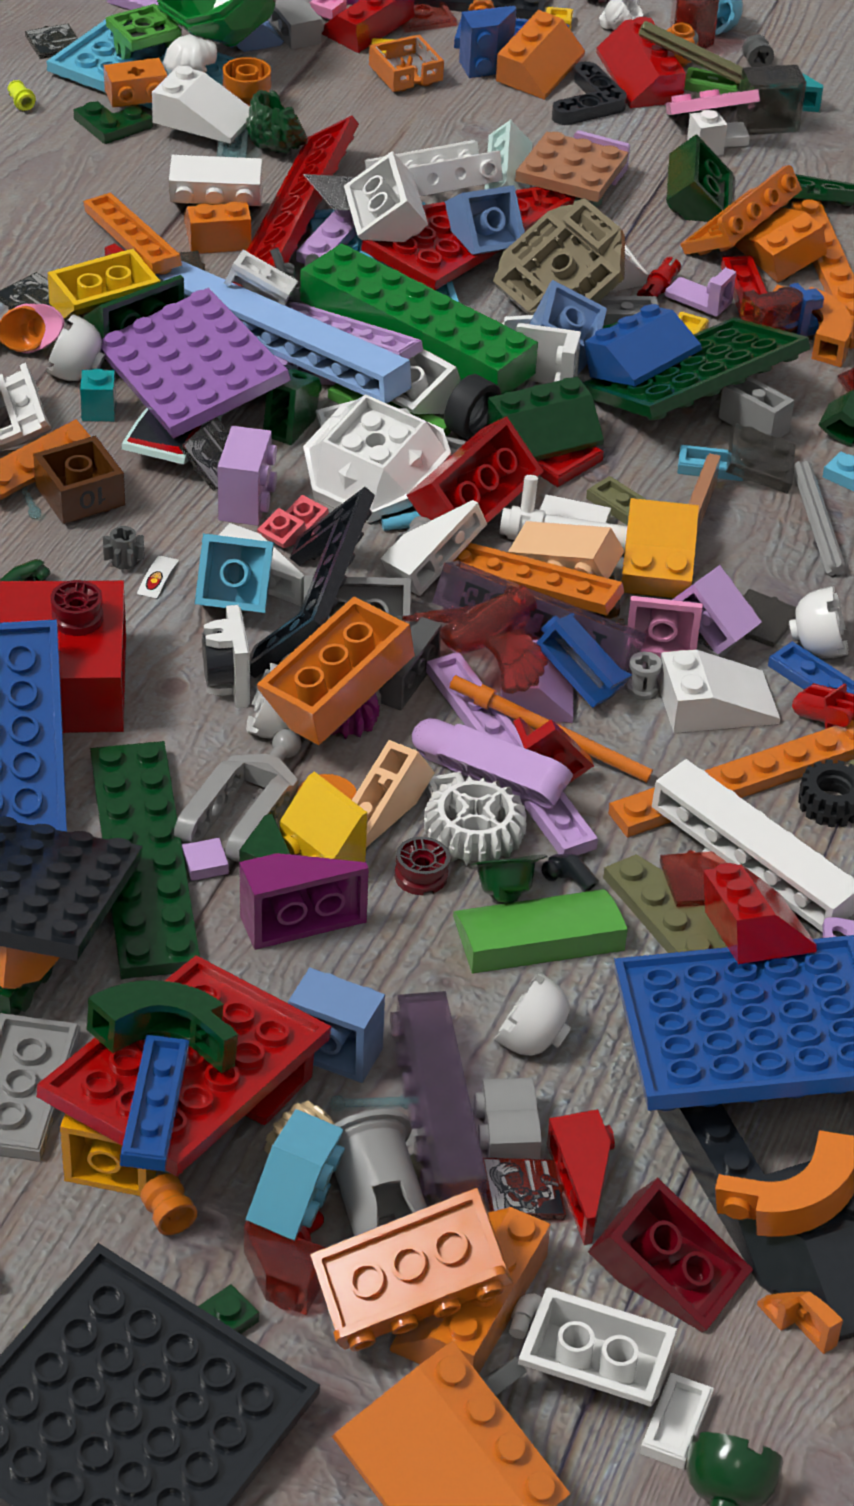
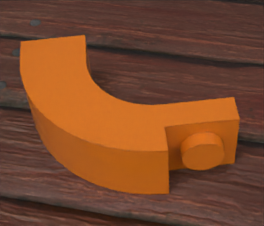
(834, 331)
(800, 1201)

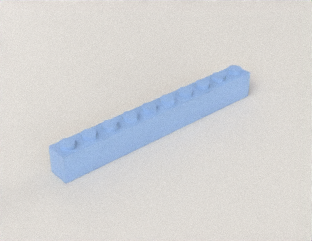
(307, 340)

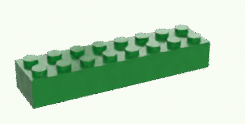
(378, 295)

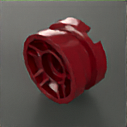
(77, 607)

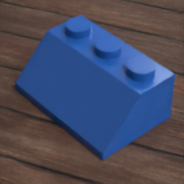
(639, 346)

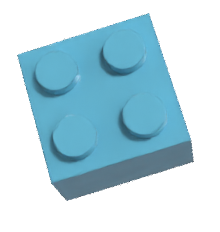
(296, 1175)

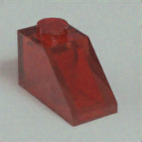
(282, 1267)

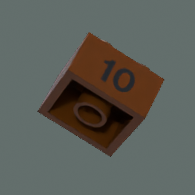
(79, 479)

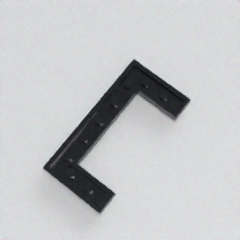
(335, 538)

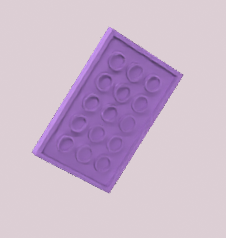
(192, 362)

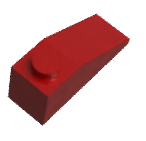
(581, 1156)

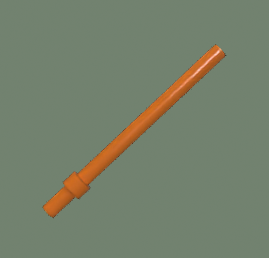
(487, 698)

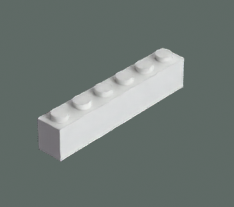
(749, 838)

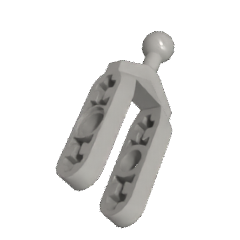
(224, 783)

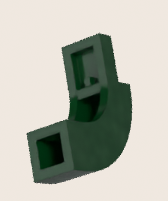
(165, 1010)

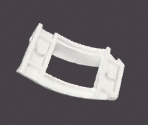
(24, 409)

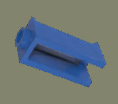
(581, 660)

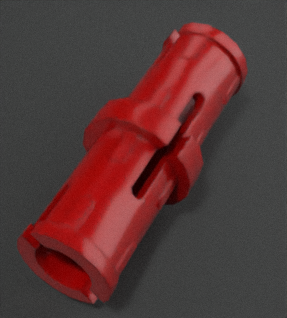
(660, 278)

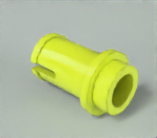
(22, 97)

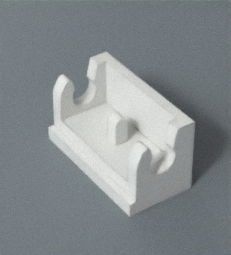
(261, 278)

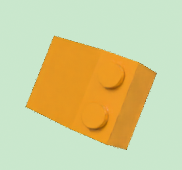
(659, 548)

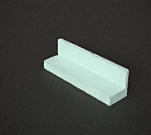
(514, 148)

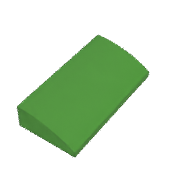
(541, 930)

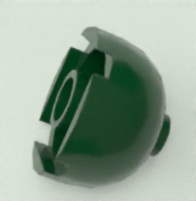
(730, 1472)

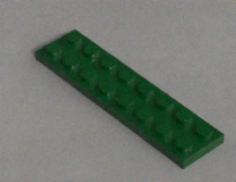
(154, 908)

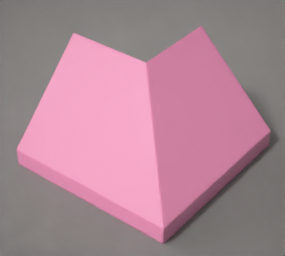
(667, 623)

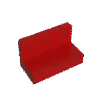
(555, 744)

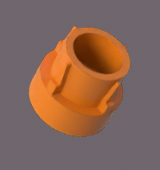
(246, 76)

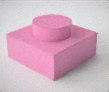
(328, 8)

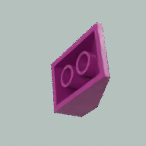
(300, 897)

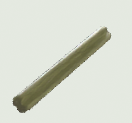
(691, 51)

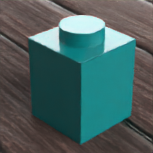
(98, 395)

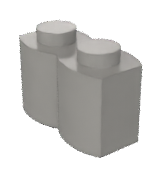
(509, 1118)

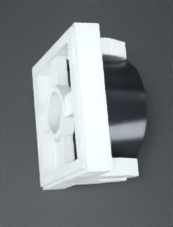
(227, 657)

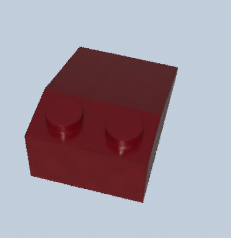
(670, 1256)

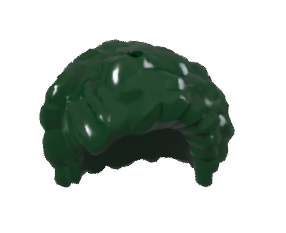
(273, 125)

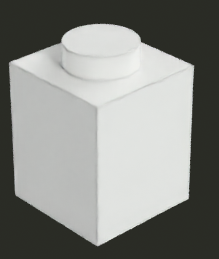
(710, 128)

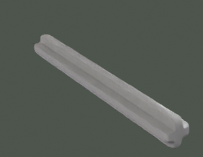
(819, 518)

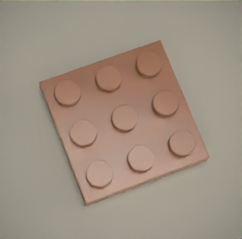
(572, 166)

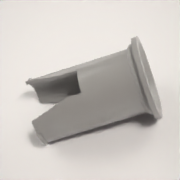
(377, 1169)

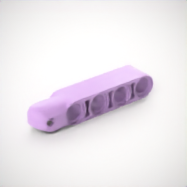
(483, 755)

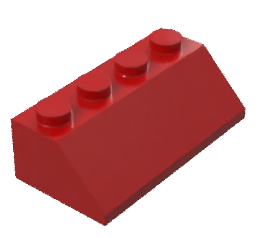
(641, 67)
(484, 469)

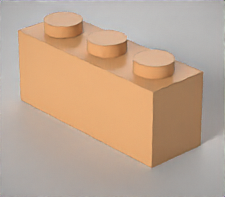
(570, 546)

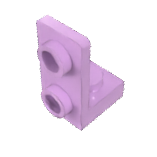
(709, 299)

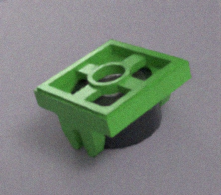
(142, 32)

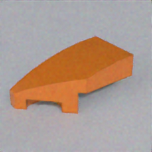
(808, 1312)

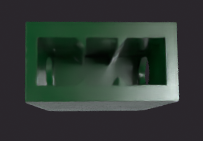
(292, 406)

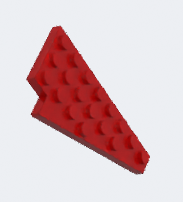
(438, 255)

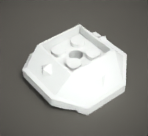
(373, 449)

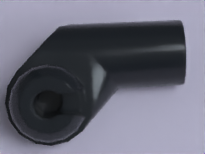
(569, 867)

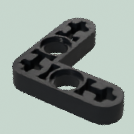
(601, 99)

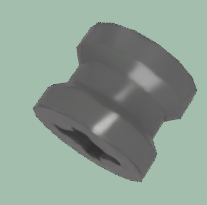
(758, 51)

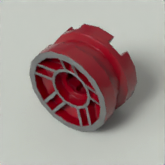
(422, 865)

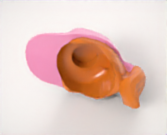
(30, 327)

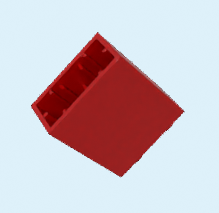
(89, 663)

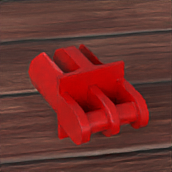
(825, 705)

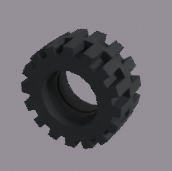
(825, 806)

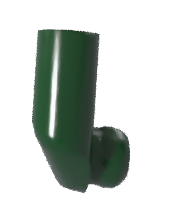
(33, 568)

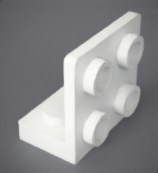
(556, 352)

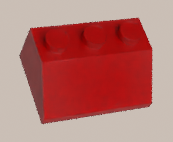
(368, 20)
(752, 916)

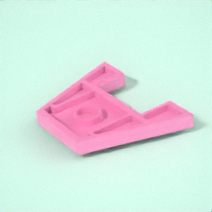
(709, 100)

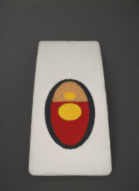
(156, 576)

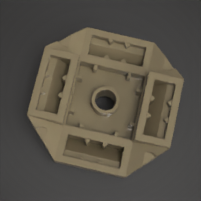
(565, 245)

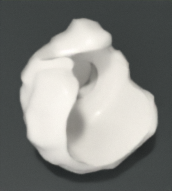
(190, 52)

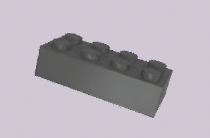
(405, 682)

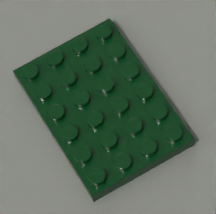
(727, 357)

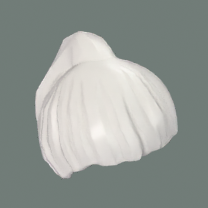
(619, 11)

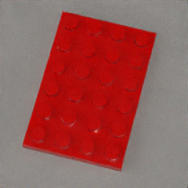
(271, 1045)

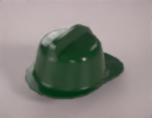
(507, 877)

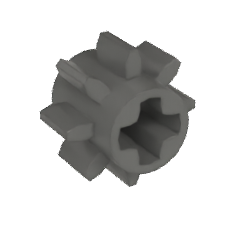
(123, 547)

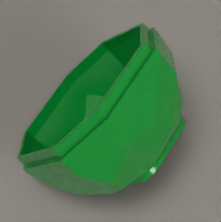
(218, 20)

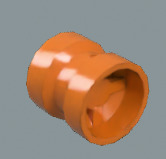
(170, 1207)

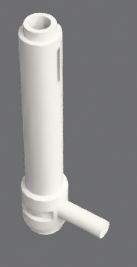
(515, 518)

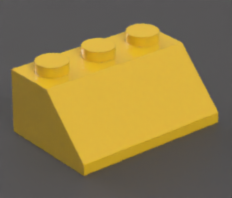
(98, 281)

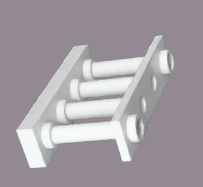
(450, 167)

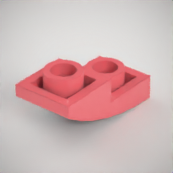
(286, 526)

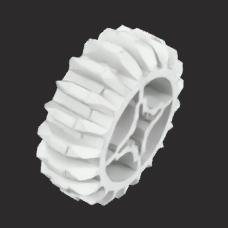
(475, 816)

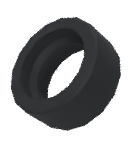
(468, 405)

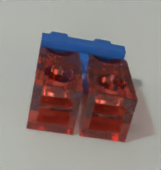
(784, 309)

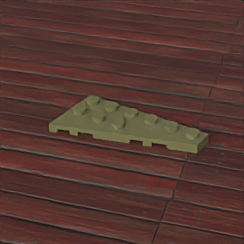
(650, 899)

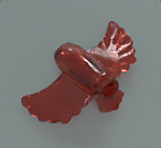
(499, 628)

